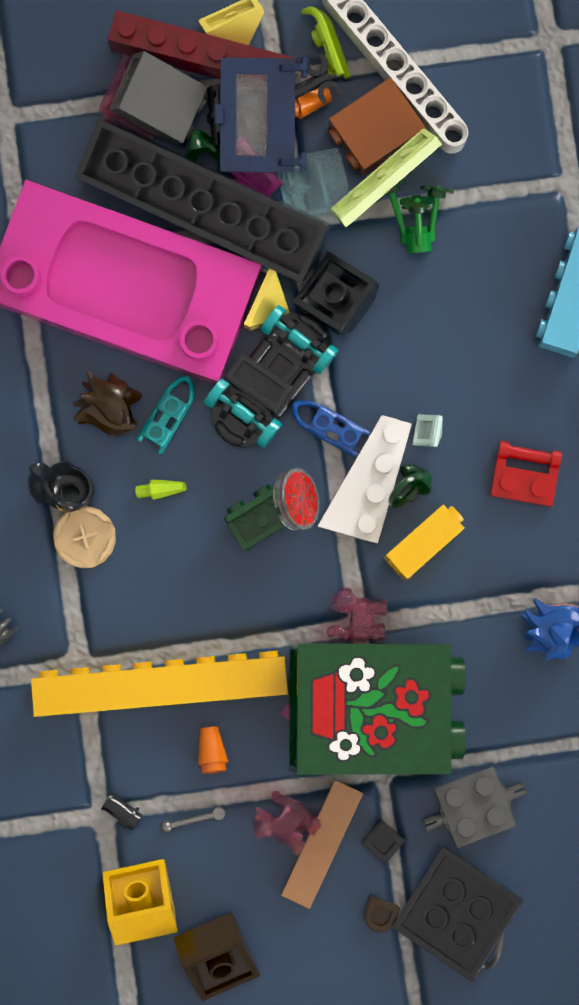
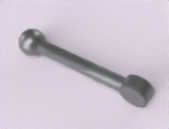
(218, 813)

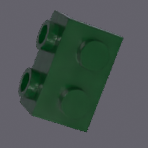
(255, 519)

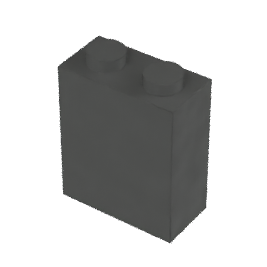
(159, 98)

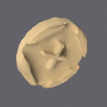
(84, 537)

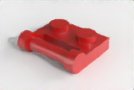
(525, 484)

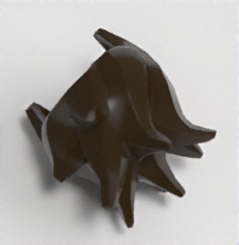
(107, 405)

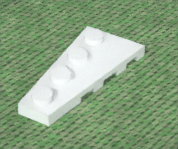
(364, 494)

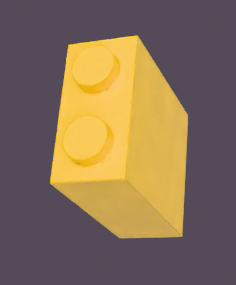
(425, 541)

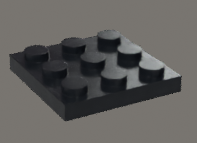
(458, 913)

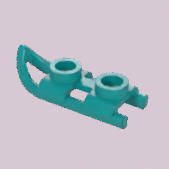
(171, 407)

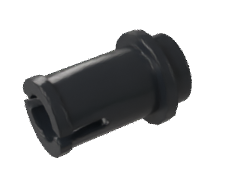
(122, 811)

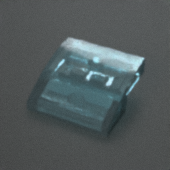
(319, 186)

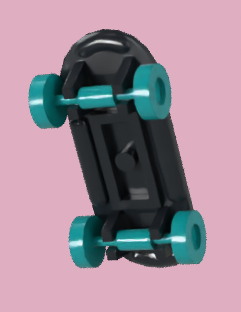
(294, 351)

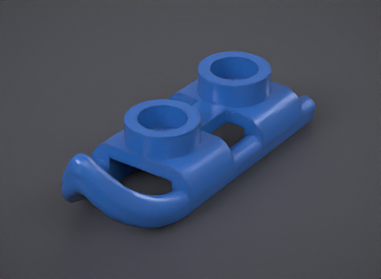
(323, 423)

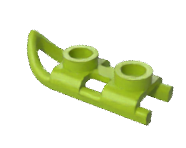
(326, 37)

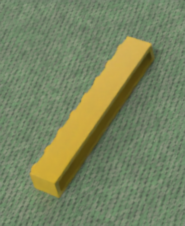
(159, 685)

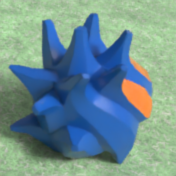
(553, 629)

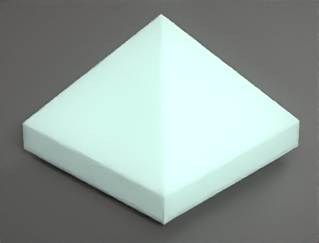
(428, 430)

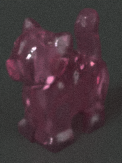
(362, 616)
(288, 824)

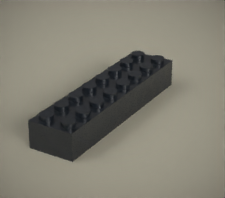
(202, 200)

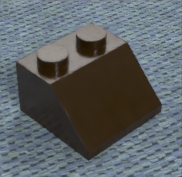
(216, 956)

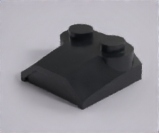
(337, 294)

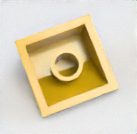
(139, 902)

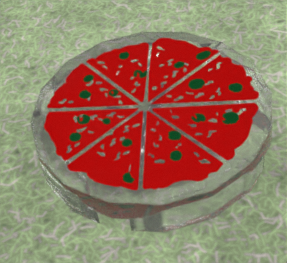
(297, 499)

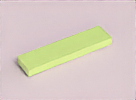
(385, 177)

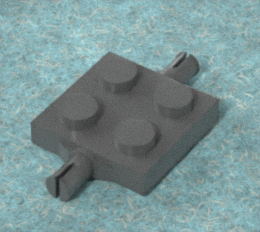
(475, 807)

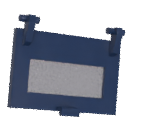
(258, 115)

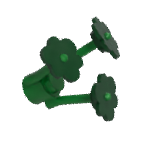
(418, 237)

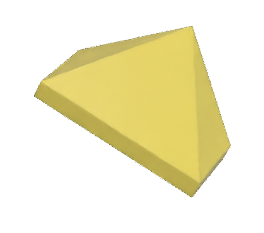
(234, 22)
(266, 301)

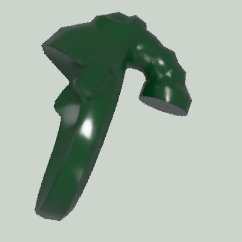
(200, 143)
(419, 484)

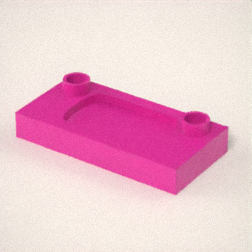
(124, 282)

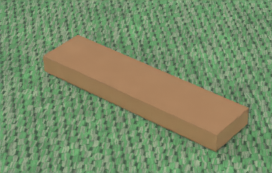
(321, 848)

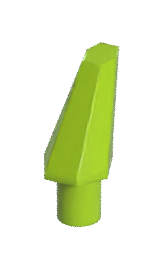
(160, 488)

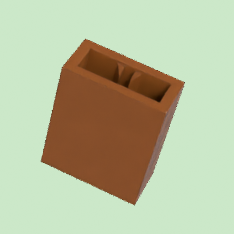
(374, 127)

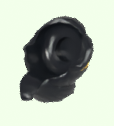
(60, 486)

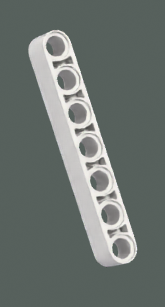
(408, 74)

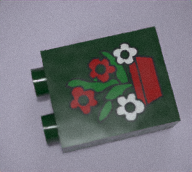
(374, 708)

